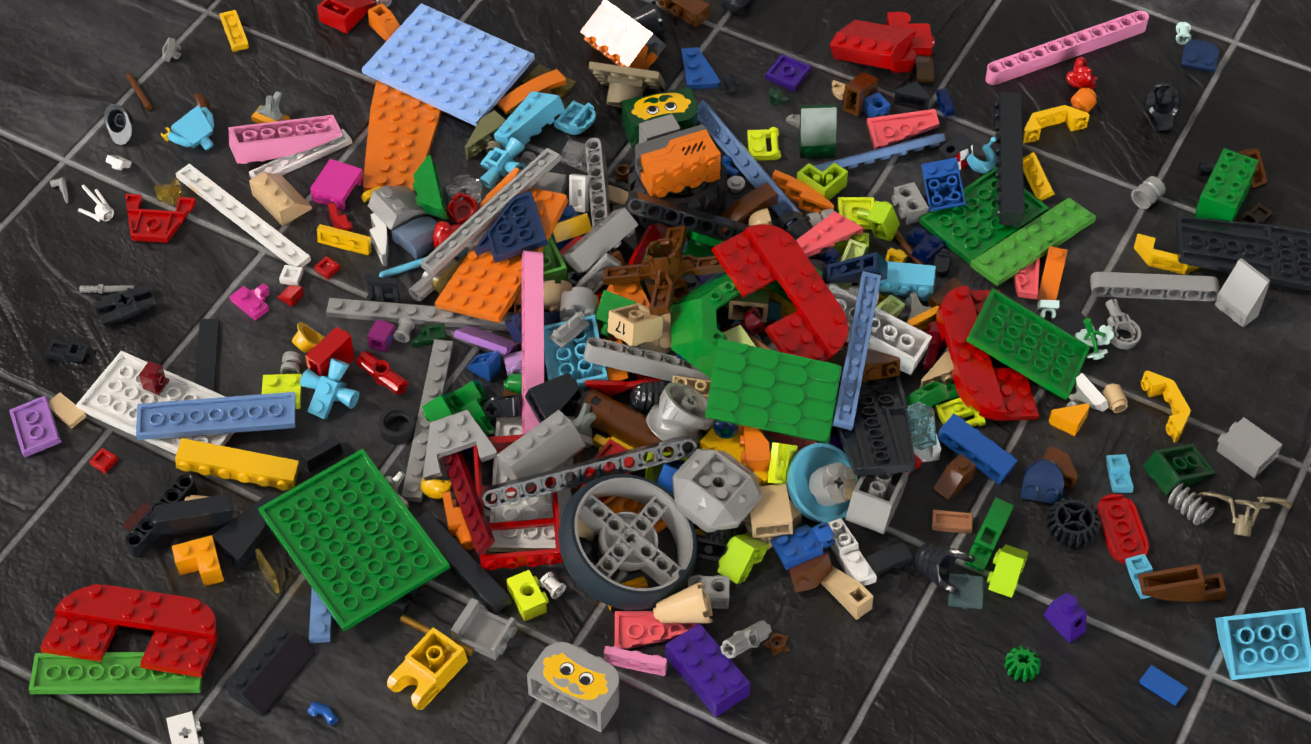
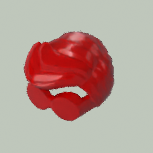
(461, 210)

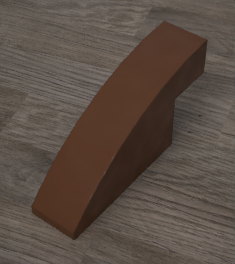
(758, 199)
(1183, 584)

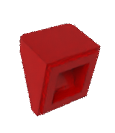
(291, 295)

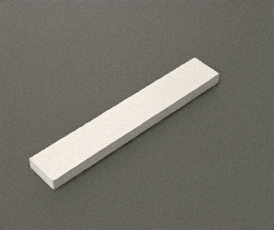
(290, 163)

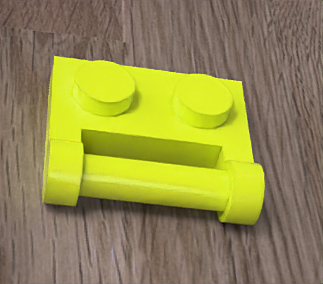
(757, 144)
(958, 408)
(780, 458)

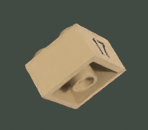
(635, 324)

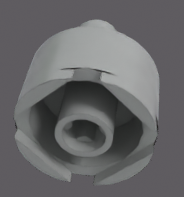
(578, 300)
(832, 484)

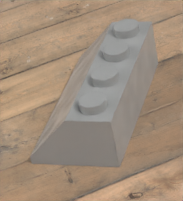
(600, 240)
(541, 448)

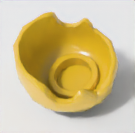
(434, 488)

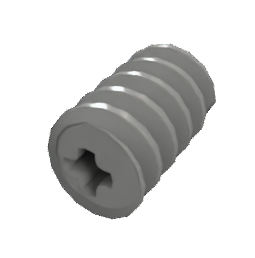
(1189, 505)

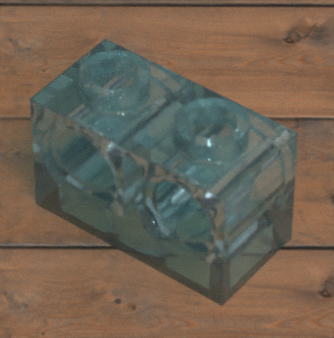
(922, 425)

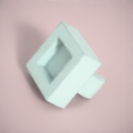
(1048, 305)

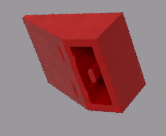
(343, 13)

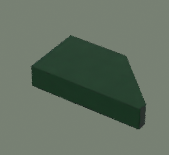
(428, 335)

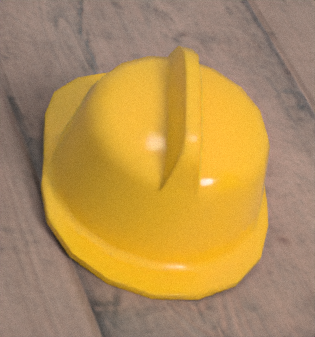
(306, 337)

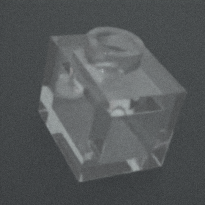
(574, 154)

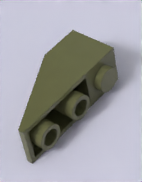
(483, 133)

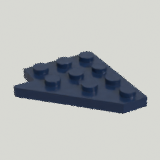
(514, 230)

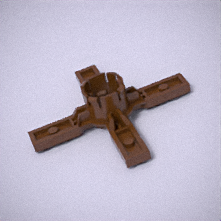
(665, 267)

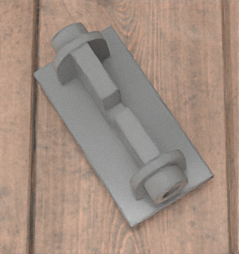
(569, 330)

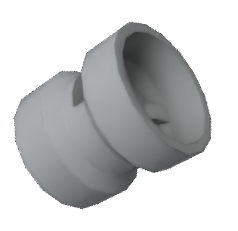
(291, 362)

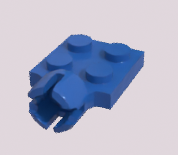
(803, 544)

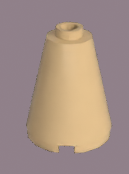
(685, 606)

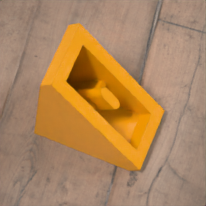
(1069, 418)

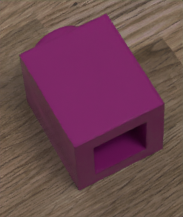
(381, 336)

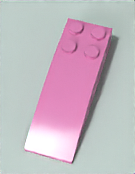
(281, 138)

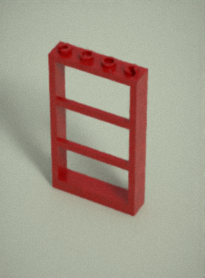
(524, 558)

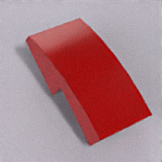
(339, 221)

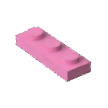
(635, 660)

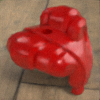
(1081, 75)
(443, 231)

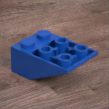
(943, 184)

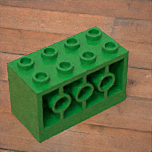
(1227, 187)

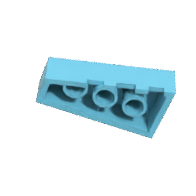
(530, 117)
(909, 278)

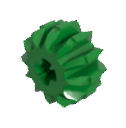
(1022, 663)

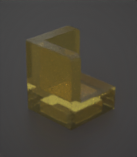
(169, 193)

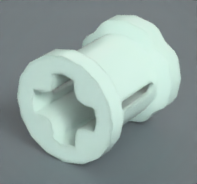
(1183, 33)

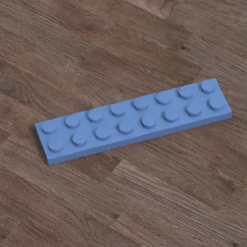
(216, 415)

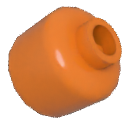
(1084, 99)

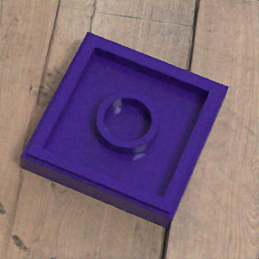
(788, 72)

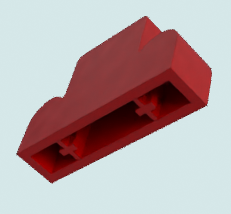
(921, 43)

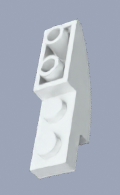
(848, 554)

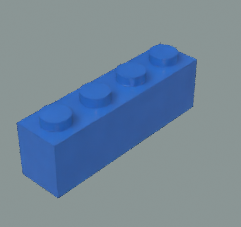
(977, 448)

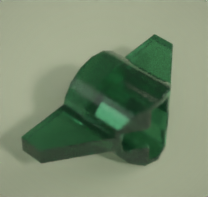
(777, 96)

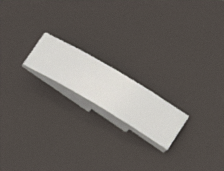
(379, 238)

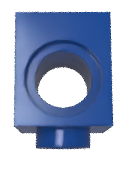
(876, 106)

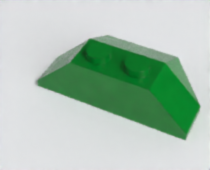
(429, 189)

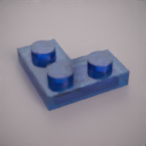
(927, 244)

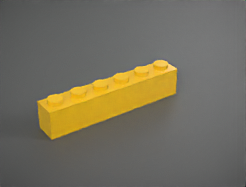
(237, 464)

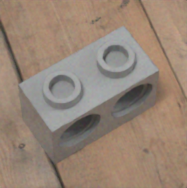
(909, 202)
(718, 600)

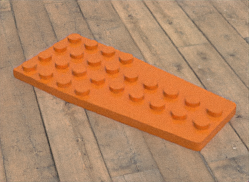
(397, 138)
(489, 288)

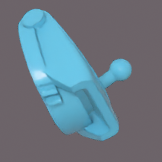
(981, 166)

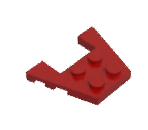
(155, 224)

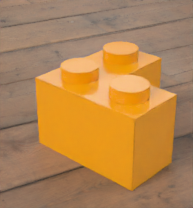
(200, 556)

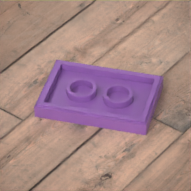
(486, 340)
(35, 426)

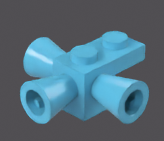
(501, 163)
(329, 389)

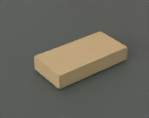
(66, 410)

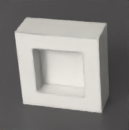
(118, 162)
(291, 275)

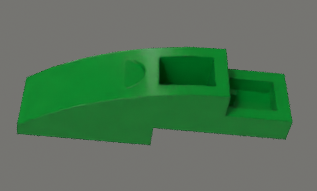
(932, 394)
(989, 533)

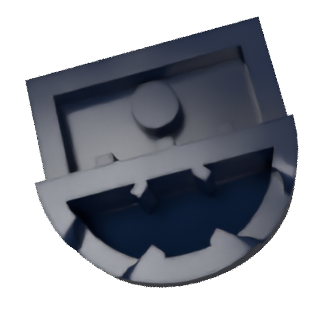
(1200, 55)
(1043, 482)

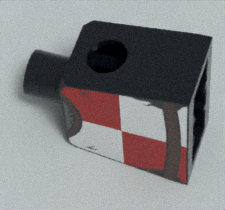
(957, 147)

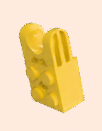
(429, 667)

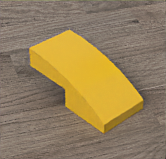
(572, 227)

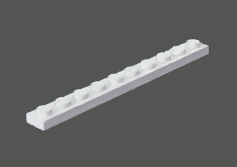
(243, 217)

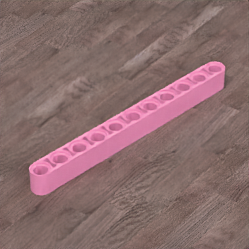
(1066, 47)
(532, 331)

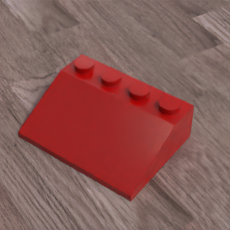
(871, 44)

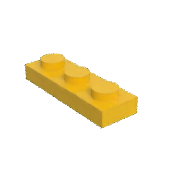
(234, 30)
(1036, 177)
(344, 239)

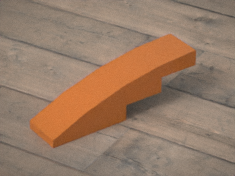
(542, 84)
(798, 191)

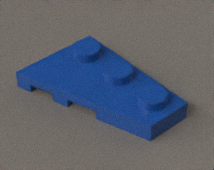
(698, 70)

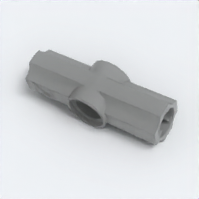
(423, 286)
(746, 639)

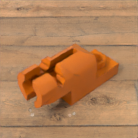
(456, 522)

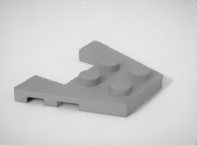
(451, 436)

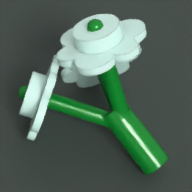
(1088, 336)

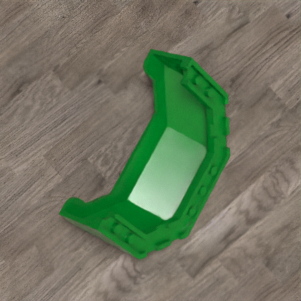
(695, 323)

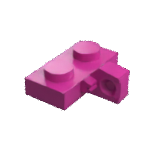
(251, 301)

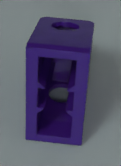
(1067, 617)

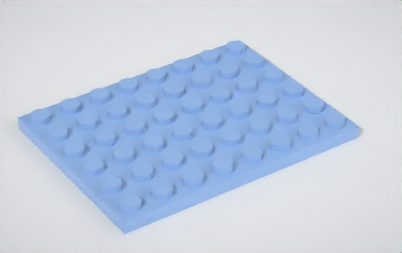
(448, 64)

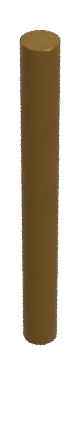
(425, 629)

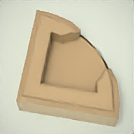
(838, 89)

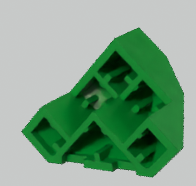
(469, 397)

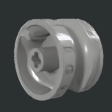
(679, 414)

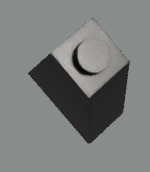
(551, 396)

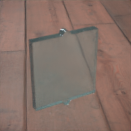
(971, 591)

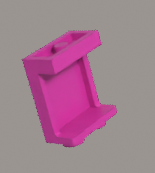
(336, 183)

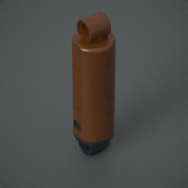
(615, 419)

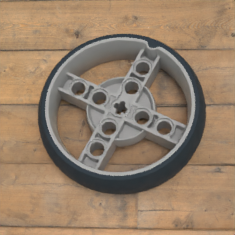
(627, 541)

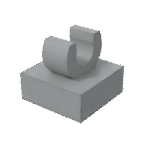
(170, 50)

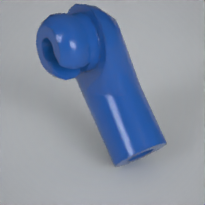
(726, 160)
(325, 710)

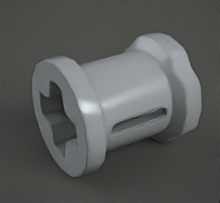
(405, 326)

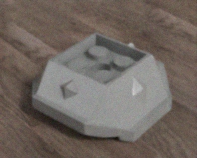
(713, 506)

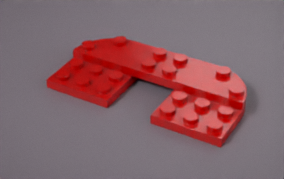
(771, 254)
(994, 392)
(90, 616)

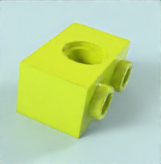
(531, 605)

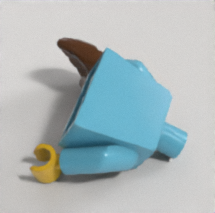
(194, 126)

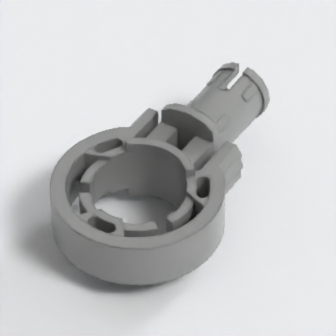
(1122, 321)

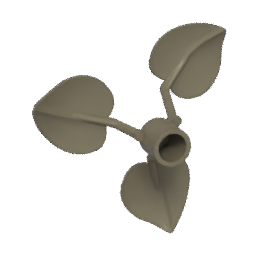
(1244, 522)

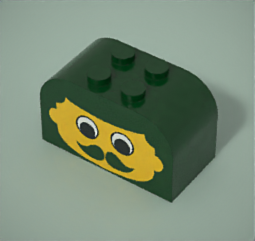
(645, 108)

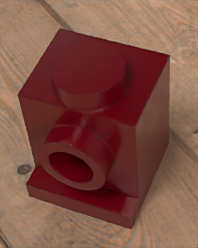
(153, 378)

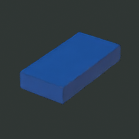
(1163, 685)

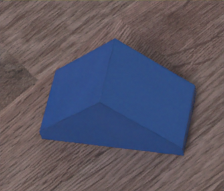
(486, 365)

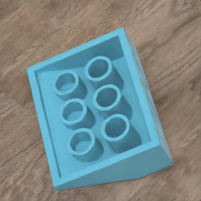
(570, 357)
(1265, 643)

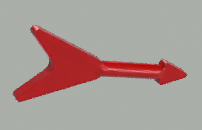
(614, 387)

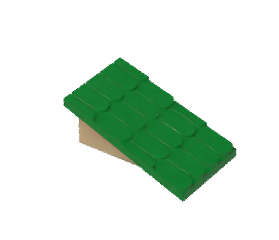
(773, 391)

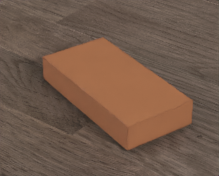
(952, 521)

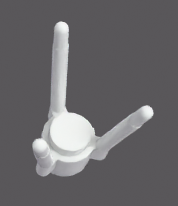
(102, 210)

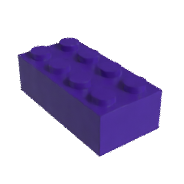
(707, 670)

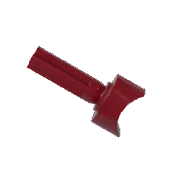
(751, 323)
(935, 344)

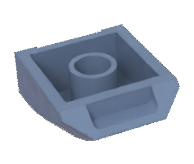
(416, 236)

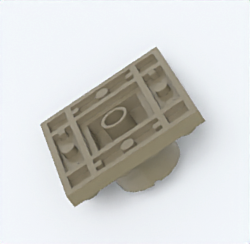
(626, 82)

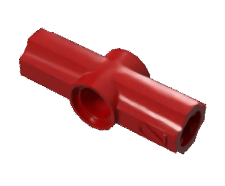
(382, 372)

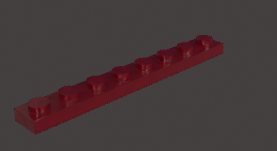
(469, 502)

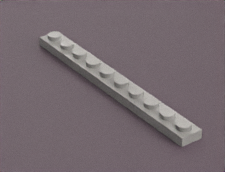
(489, 212)
(417, 313)
(433, 388)

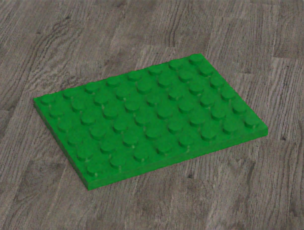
(353, 539)

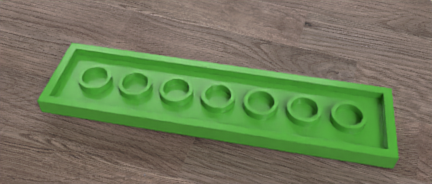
(1032, 241)
(113, 675)

